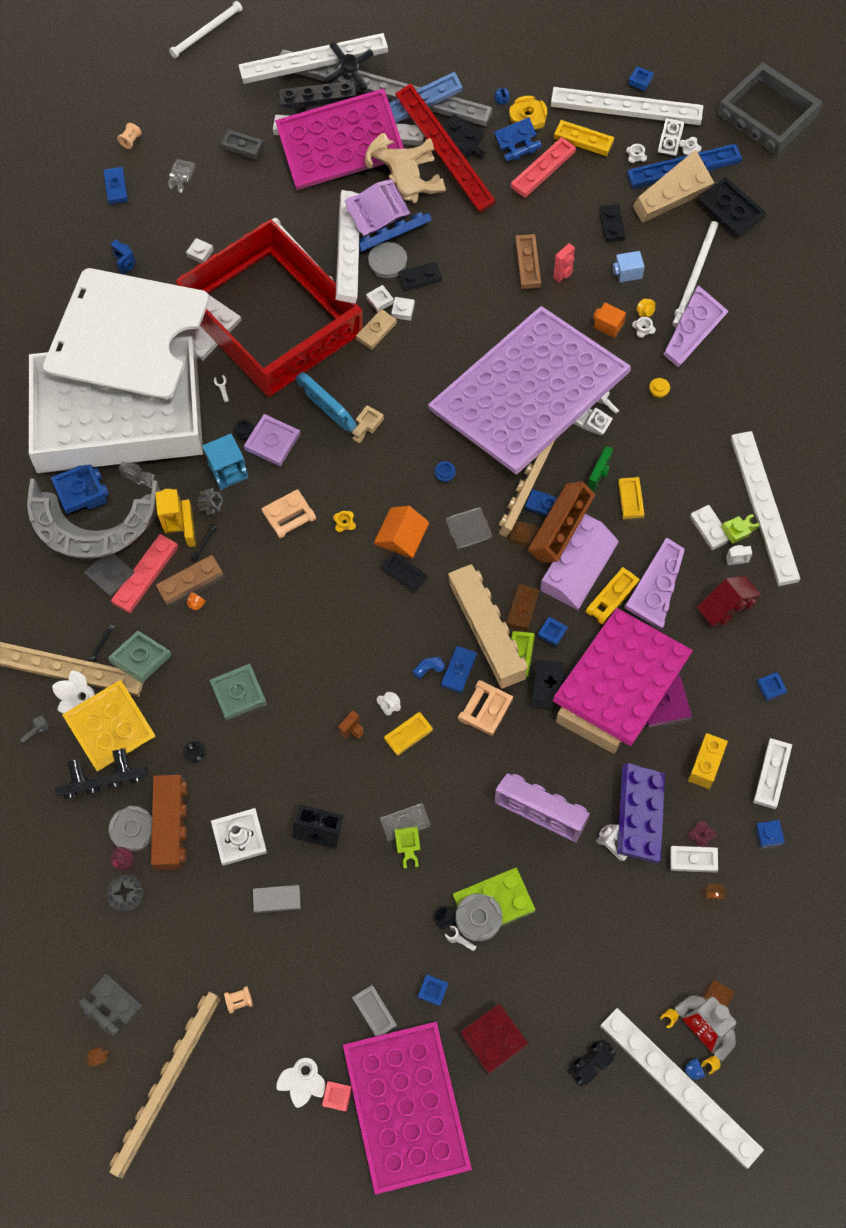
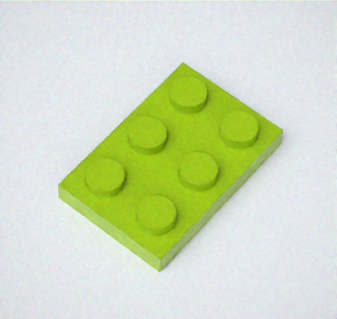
(507, 891)

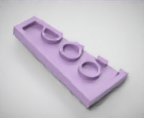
(696, 323)
(655, 588)

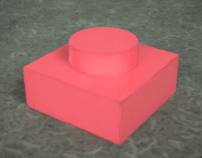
(337, 1096)

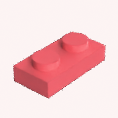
(564, 263)

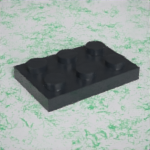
(731, 207)

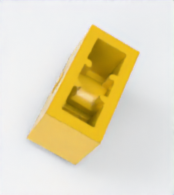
(169, 510)
(707, 761)

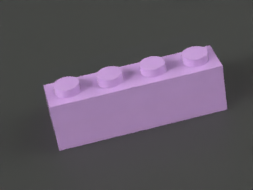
(580, 563)
(541, 807)

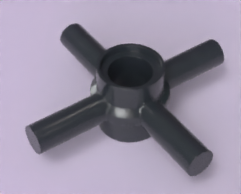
(348, 59)

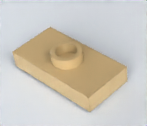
(376, 329)

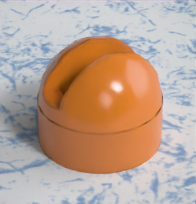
(195, 602)

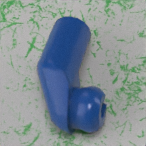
(426, 664)

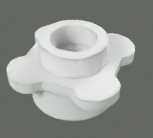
(689, 146)
(636, 153)
(644, 322)
(389, 702)

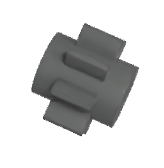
(209, 501)

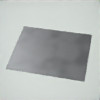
(109, 573)

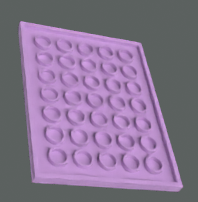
(529, 389)

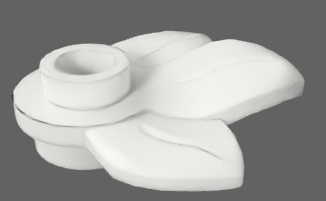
(70, 691)
(300, 1085)

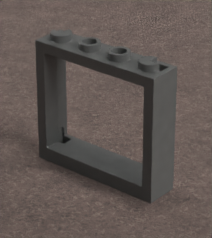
(784, 88)

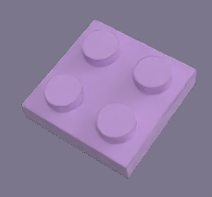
(272, 440)

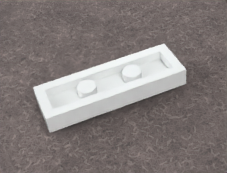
(772, 773)

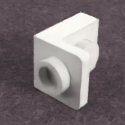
(609, 838)

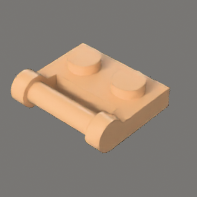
(286, 508)
(492, 710)

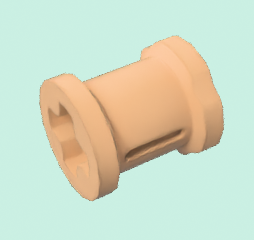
(125, 136)
(238, 999)

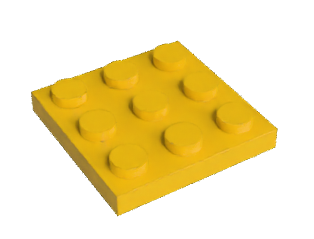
(108, 724)

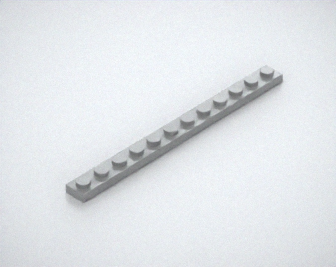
(462, 108)

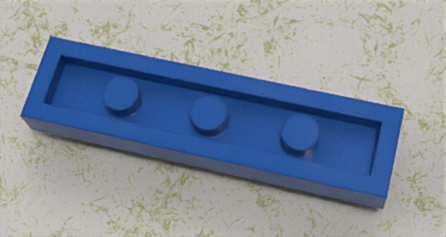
(400, 228)

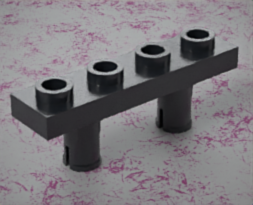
(316, 95)
(122, 773)

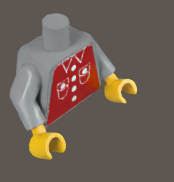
(709, 1023)

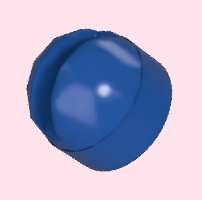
(499, 98)
(694, 1069)

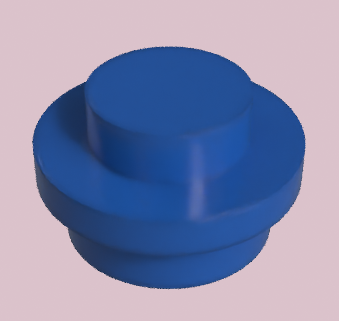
(444, 471)

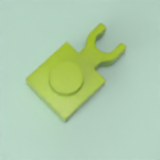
(737, 529)
(408, 842)

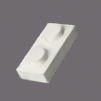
(709, 527)
(693, 859)

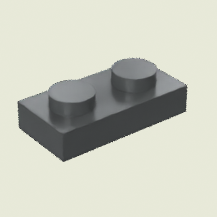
(242, 144)

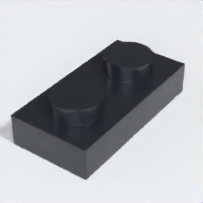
(612, 223)
(420, 276)

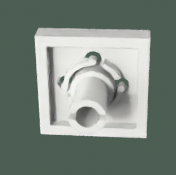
(237, 828)

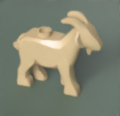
(404, 167)

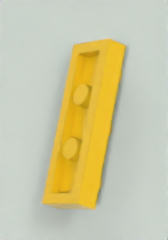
(584, 138)

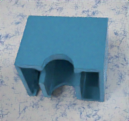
(225, 461)

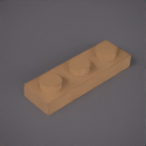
(528, 261)
(189, 579)

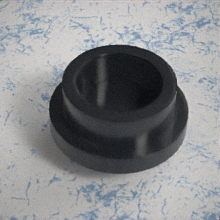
(243, 429)
(194, 752)
(444, 917)

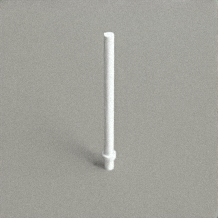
(695, 273)

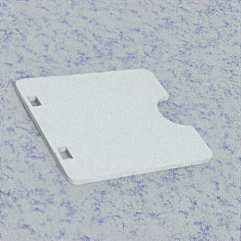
(125, 332)

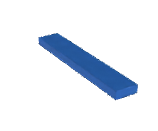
(711, 158)

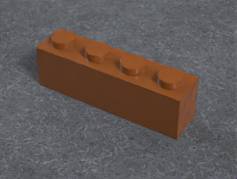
(561, 522)
(167, 822)

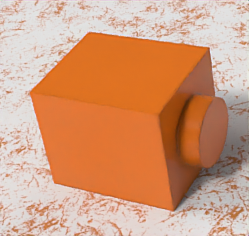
(609, 319)

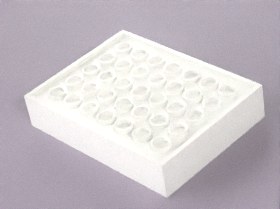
(103, 425)

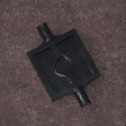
(464, 136)

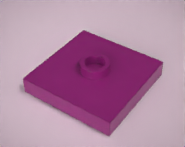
(672, 707)

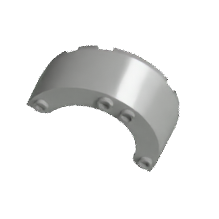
(80, 543)

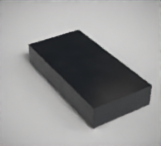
(404, 572)

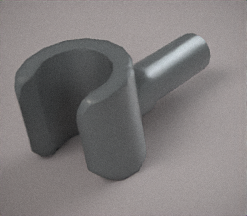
(40, 726)

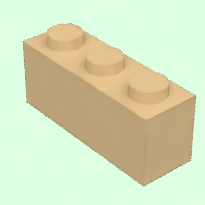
(587, 730)

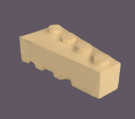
(677, 187)

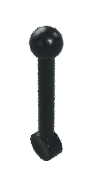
(212, 528)
(92, 658)

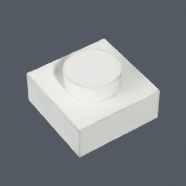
(199, 251)
(379, 298)
(403, 308)
(739, 555)

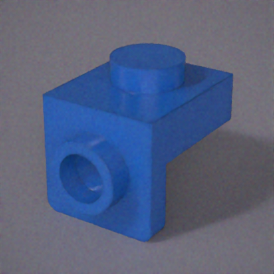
(125, 256)

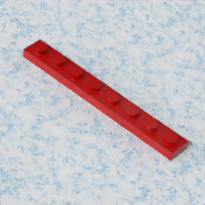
(445, 148)

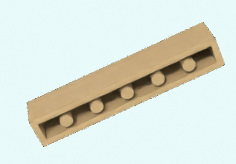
(487, 626)

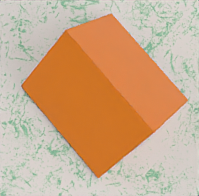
(402, 531)

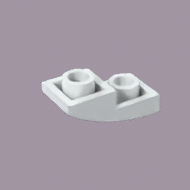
(670, 137)
(594, 421)

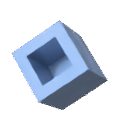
(629, 266)

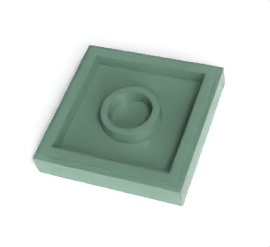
(139, 656)
(238, 691)

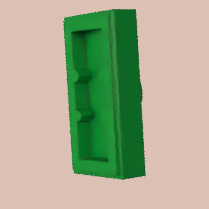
(601, 468)

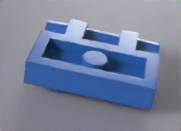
(516, 134)

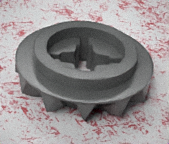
(133, 898)

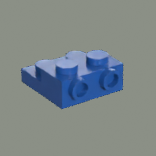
(80, 488)

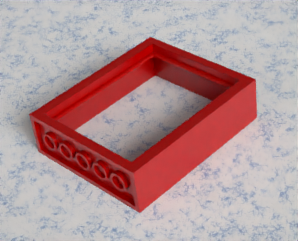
(245, 253)

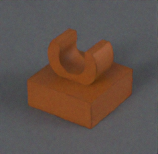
(351, 726)

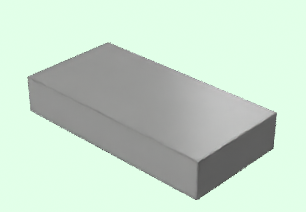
(276, 899)
(374, 1011)

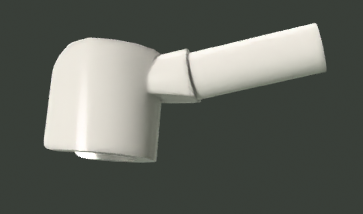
(222, 388)
(607, 402)
(457, 938)

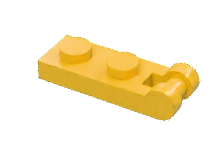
(613, 595)

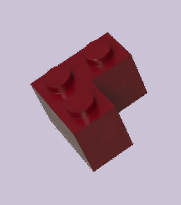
(729, 597)

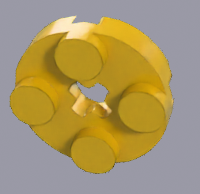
(528, 103)

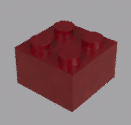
(494, 1039)

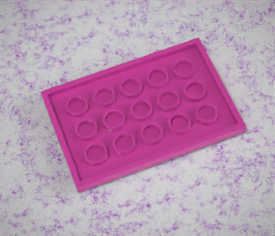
(335, 138)
(623, 676)
(406, 1108)

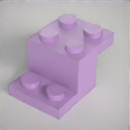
(376, 207)

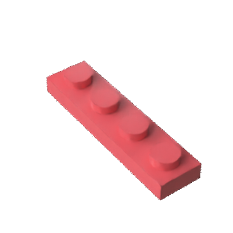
(543, 167)
(145, 573)

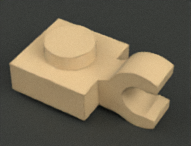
(367, 420)

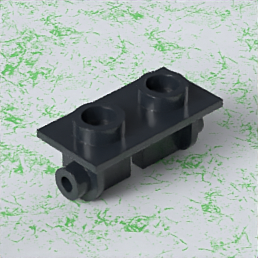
(583, 1067)

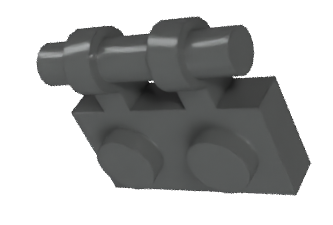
(115, 999)

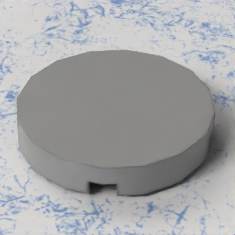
(387, 260)
(131, 828)
(478, 917)

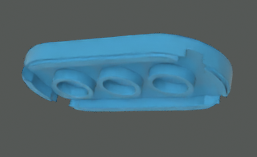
(326, 402)

